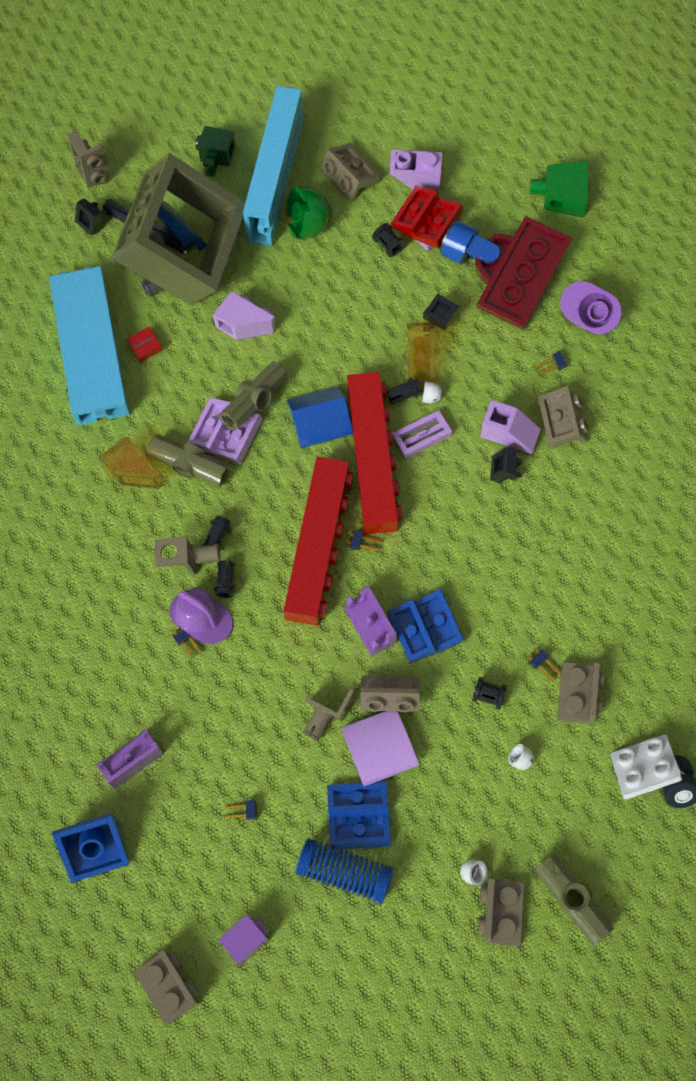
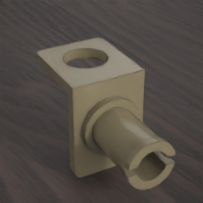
(186, 553)
(322, 715)

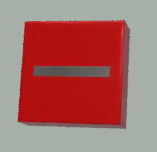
(144, 344)

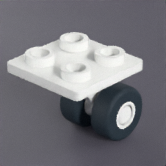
(654, 766)

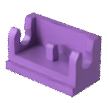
(370, 622)
(130, 759)

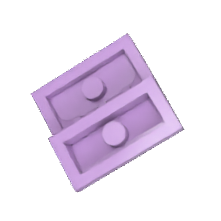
(217, 439)
(379, 747)

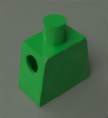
(564, 188)

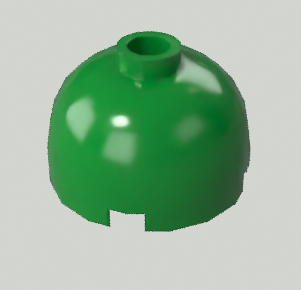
(308, 212)

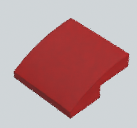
(426, 216)

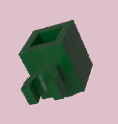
(215, 148)

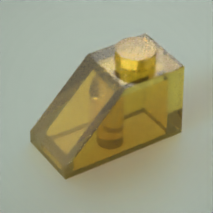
(421, 351)
(130, 466)

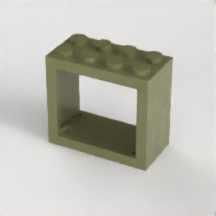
(159, 264)

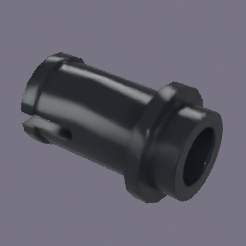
(404, 391)
(217, 531)
(225, 580)

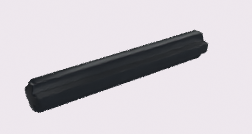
(121, 212)

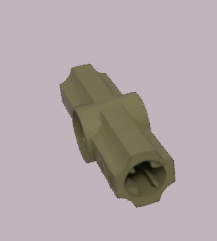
(253, 396)
(188, 460)
(587, 915)

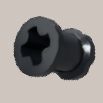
(388, 239)
(489, 693)

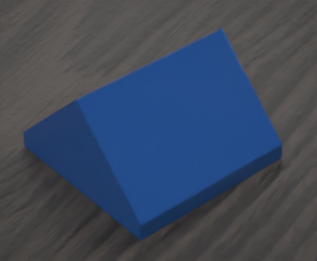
(320, 416)
(91, 847)

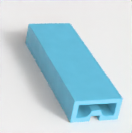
(273, 166)
(88, 345)

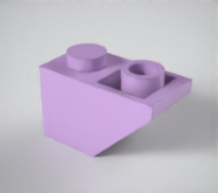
(417, 168)
(242, 318)
(509, 427)

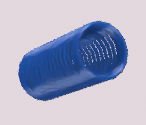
(380, 886)

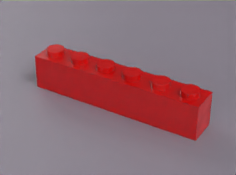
(372, 453)
(317, 541)

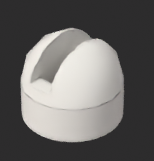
(431, 392)
(521, 757)
(473, 872)

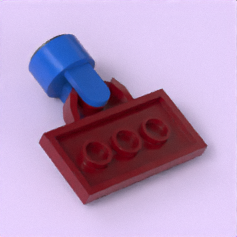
(512, 267)

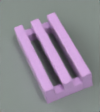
(403, 432)

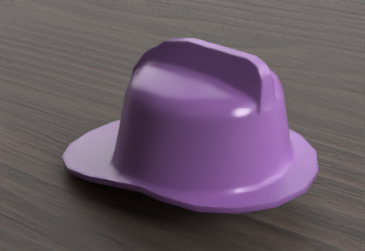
(591, 307)
(201, 616)

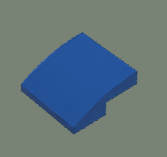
(179, 227)
(426, 626)
(358, 815)

